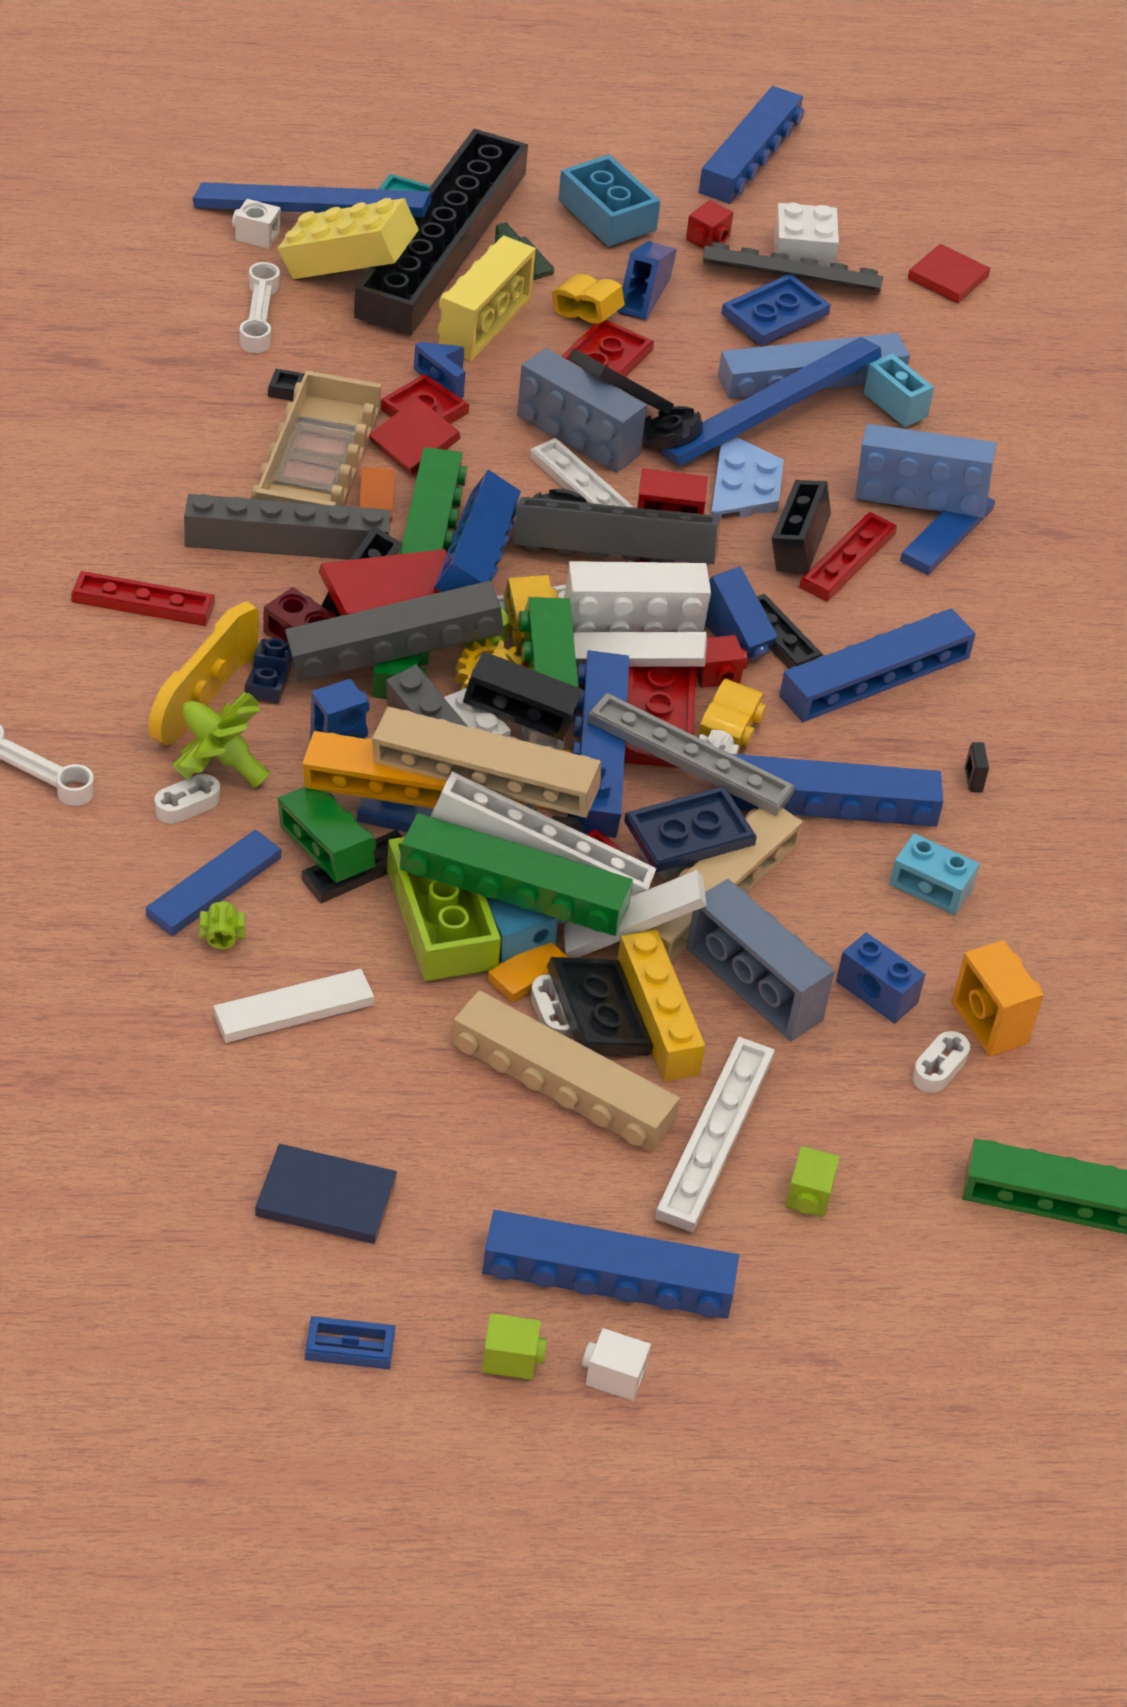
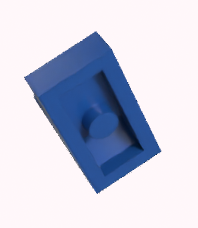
(441, 364)

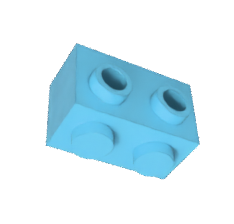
(898, 390)
(934, 873)

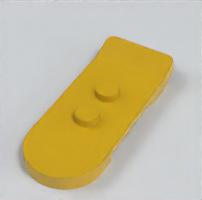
(206, 671)

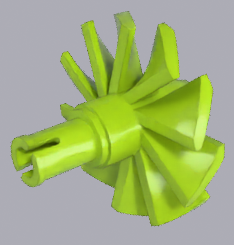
(220, 737)

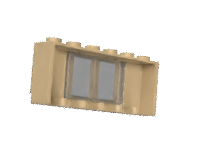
(320, 441)

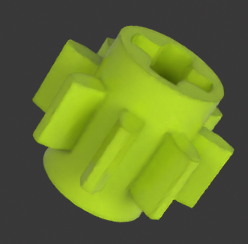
(222, 925)

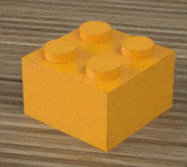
(997, 997)

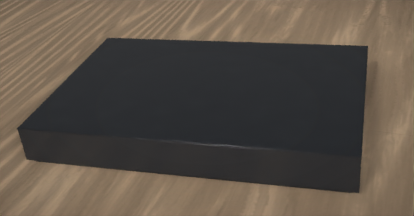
(621, 381)
(599, 1005)

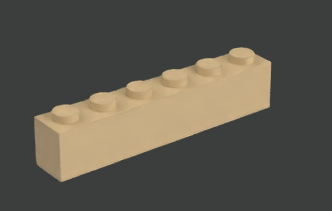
(495, 761)
(744, 867)
(565, 1071)

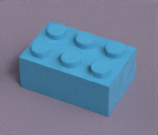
(609, 200)

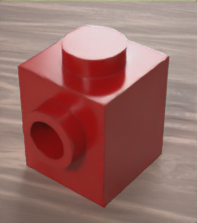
(709, 224)
(723, 661)

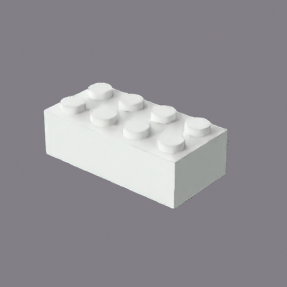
(638, 596)

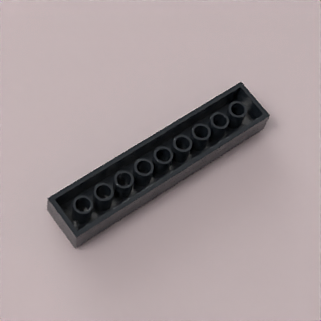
(461, 209)

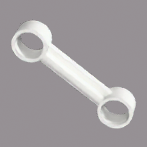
(256, 331)
(50, 772)

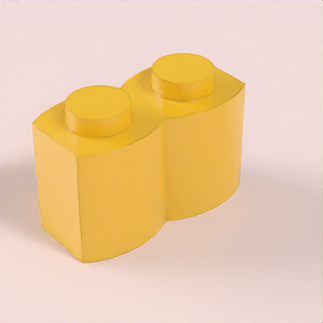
(588, 298)
(735, 712)

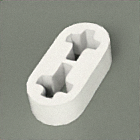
(187, 798)
(546, 1009)
(935, 1057)

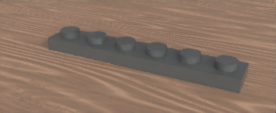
(805, 269)

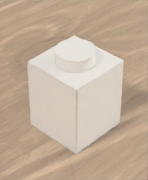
(616, 1363)

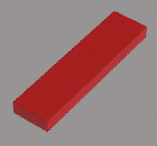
(848, 556)
(143, 598)

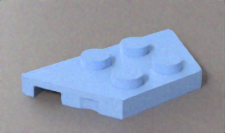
(746, 480)

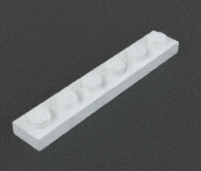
(715, 1135)

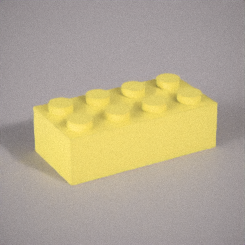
(348, 238)
(487, 296)

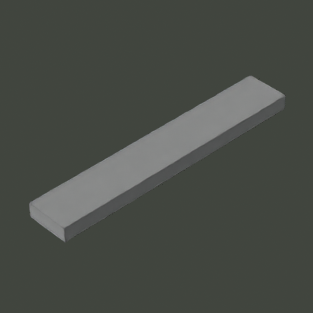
(691, 754)

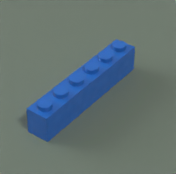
(751, 144)
(480, 534)
(876, 664)
(602, 675)
(855, 790)
(610, 1264)

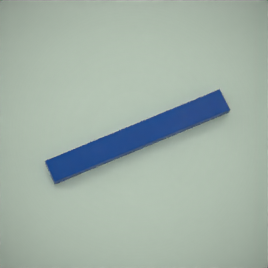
(302, 197)
(776, 398)

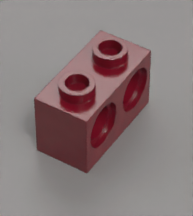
(291, 610)

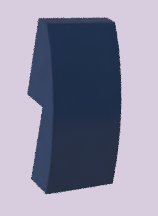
(270, 670)

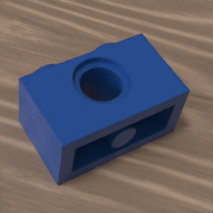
(880, 977)

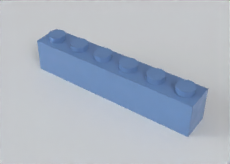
(754, 369)

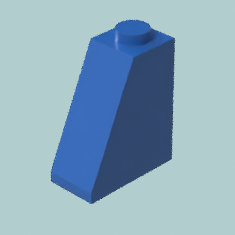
(646, 278)
(738, 612)

